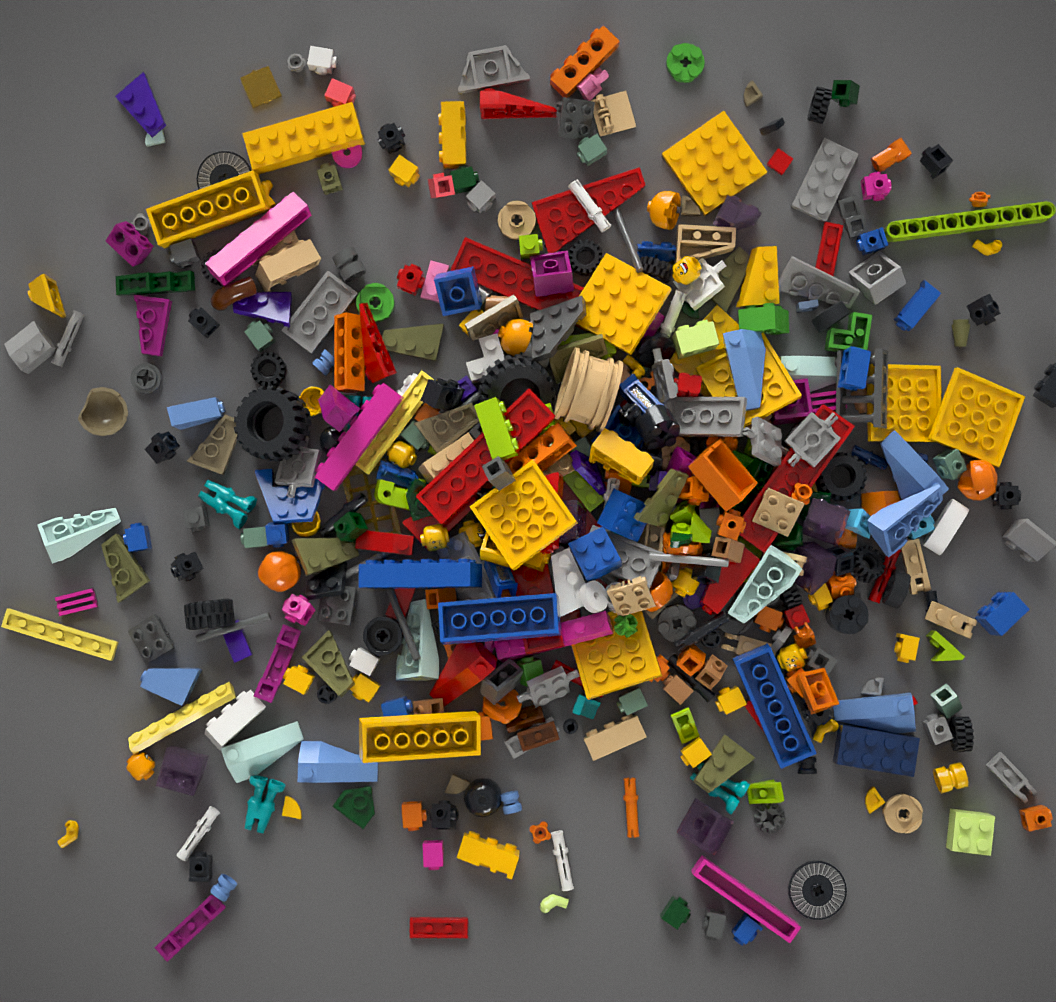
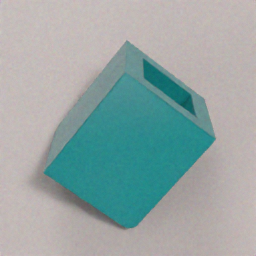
(585, 707)

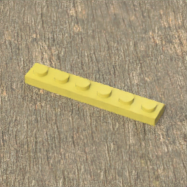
(395, 424)
(59, 634)
(181, 717)

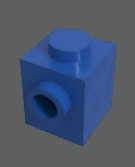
(277, 534)
(137, 538)

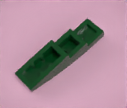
(155, 283)

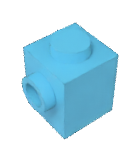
(925, 526)

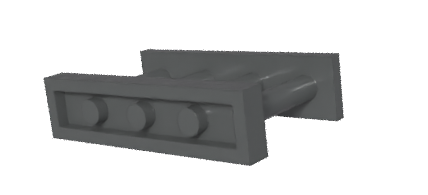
(878, 398)

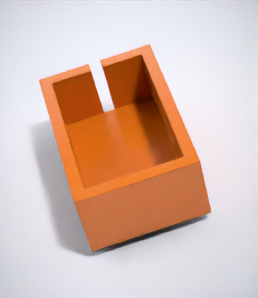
(723, 475)

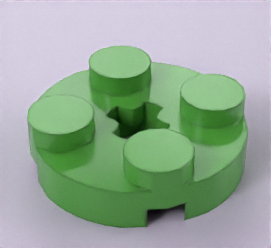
(682, 52)
(383, 294)

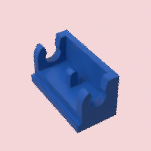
(854, 368)

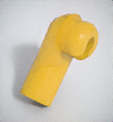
(267, 186)
(987, 249)
(637, 369)
(820, 731)
(71, 833)

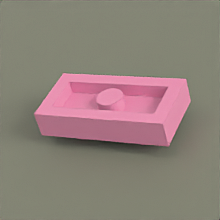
(429, 290)

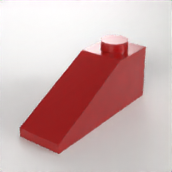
(386, 542)

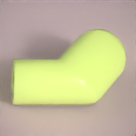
(552, 901)

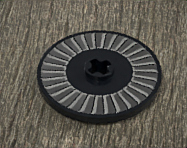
(219, 165)
(823, 904)

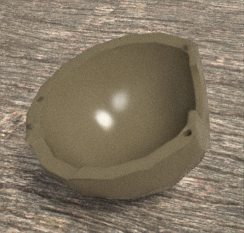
(103, 412)

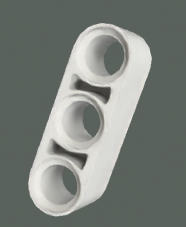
(946, 526)

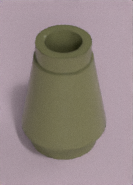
(960, 331)

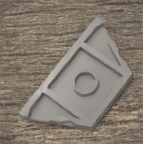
(491, 69)

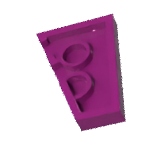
(153, 323)

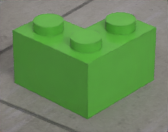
(766, 319)
(856, 334)

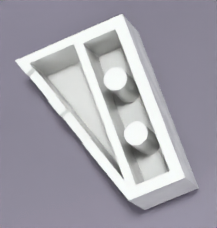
(567, 581)
(234, 719)

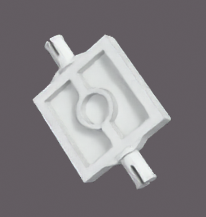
(704, 286)

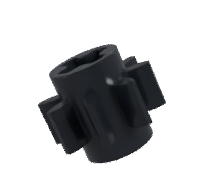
(629, 414)

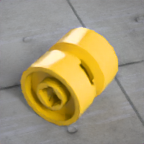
(951, 777)

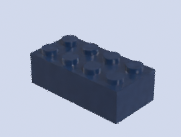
(876, 750)

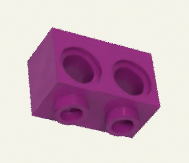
(128, 244)

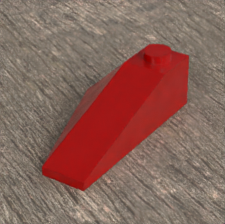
(505, 106)
(376, 356)
(463, 670)

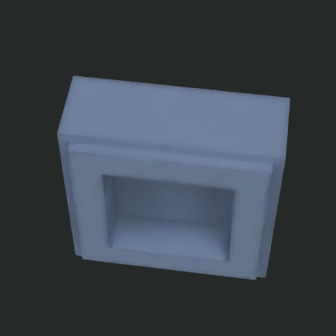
(807, 306)

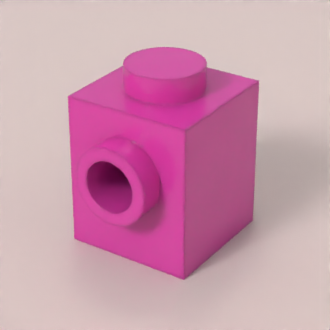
(433, 854)

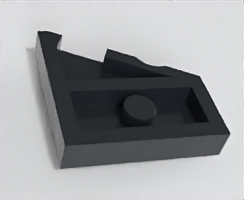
(327, 583)

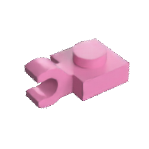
(590, 85)

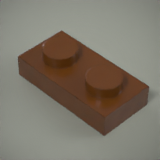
(527, 717)
(538, 736)

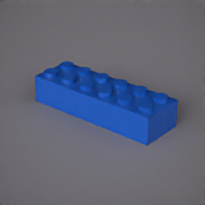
(420, 574)
(499, 619)
(774, 706)

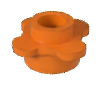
(979, 199)
(805, 489)
(546, 835)

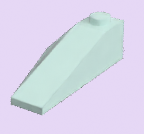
(817, 369)
(68, 536)
(770, 579)
(422, 632)
(260, 751)

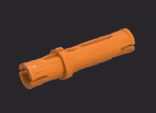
(631, 807)

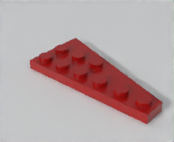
(564, 218)

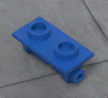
(664, 250)
(395, 474)

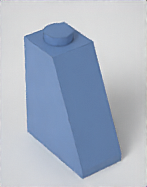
(196, 413)
(171, 683)

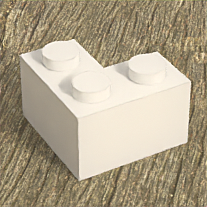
(492, 351)

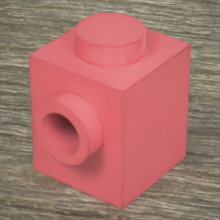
(339, 93)
(441, 185)

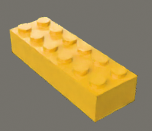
(303, 138)
(208, 209)
(419, 736)

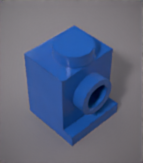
(866, 247)
(746, 929)

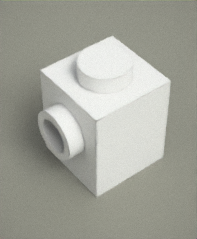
(321, 60)
(364, 661)

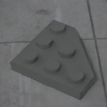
(554, 326)

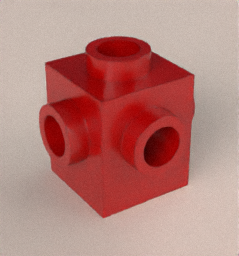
(410, 286)

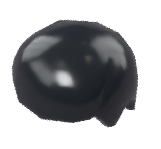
(329, 438)

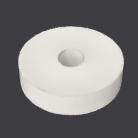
(593, 596)

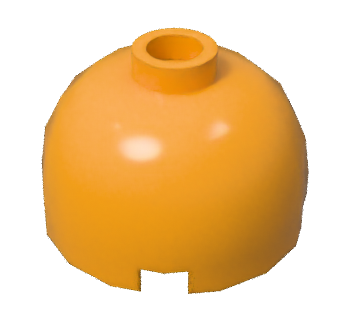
(663, 209)
(515, 336)

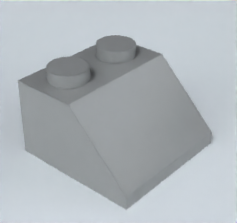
(877, 277)
(30, 348)
(1028, 540)

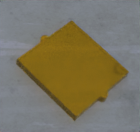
(260, 86)

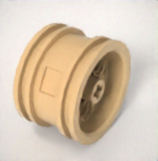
(588, 390)

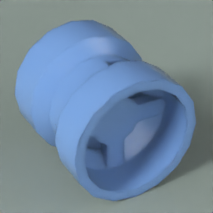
(324, 363)
(508, 800)
(223, 887)

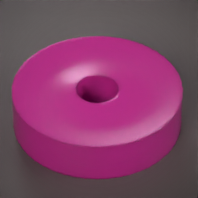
(348, 161)

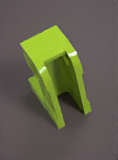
(395, 495)

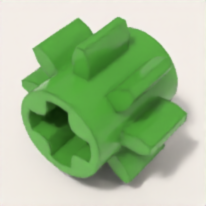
(625, 625)

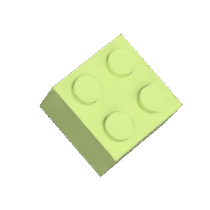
(695, 339)
(970, 832)

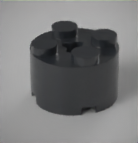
(657, 427)
(858, 614)
(375, 643)

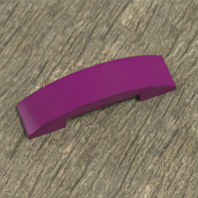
(278, 664)
(190, 927)

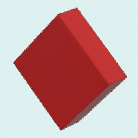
(780, 161)

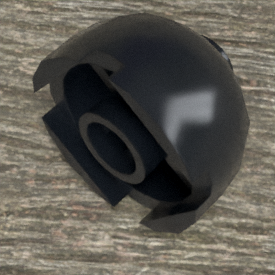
(482, 797)

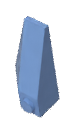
(746, 362)
(908, 468)
(897, 521)
(885, 713)
(325, 764)

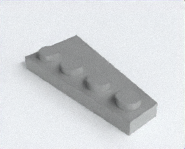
(815, 284)

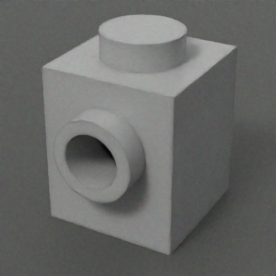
(480, 198)
(937, 729)

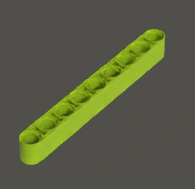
(976, 217)

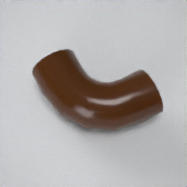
(232, 293)

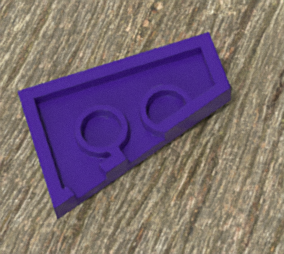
(141, 104)
(266, 305)

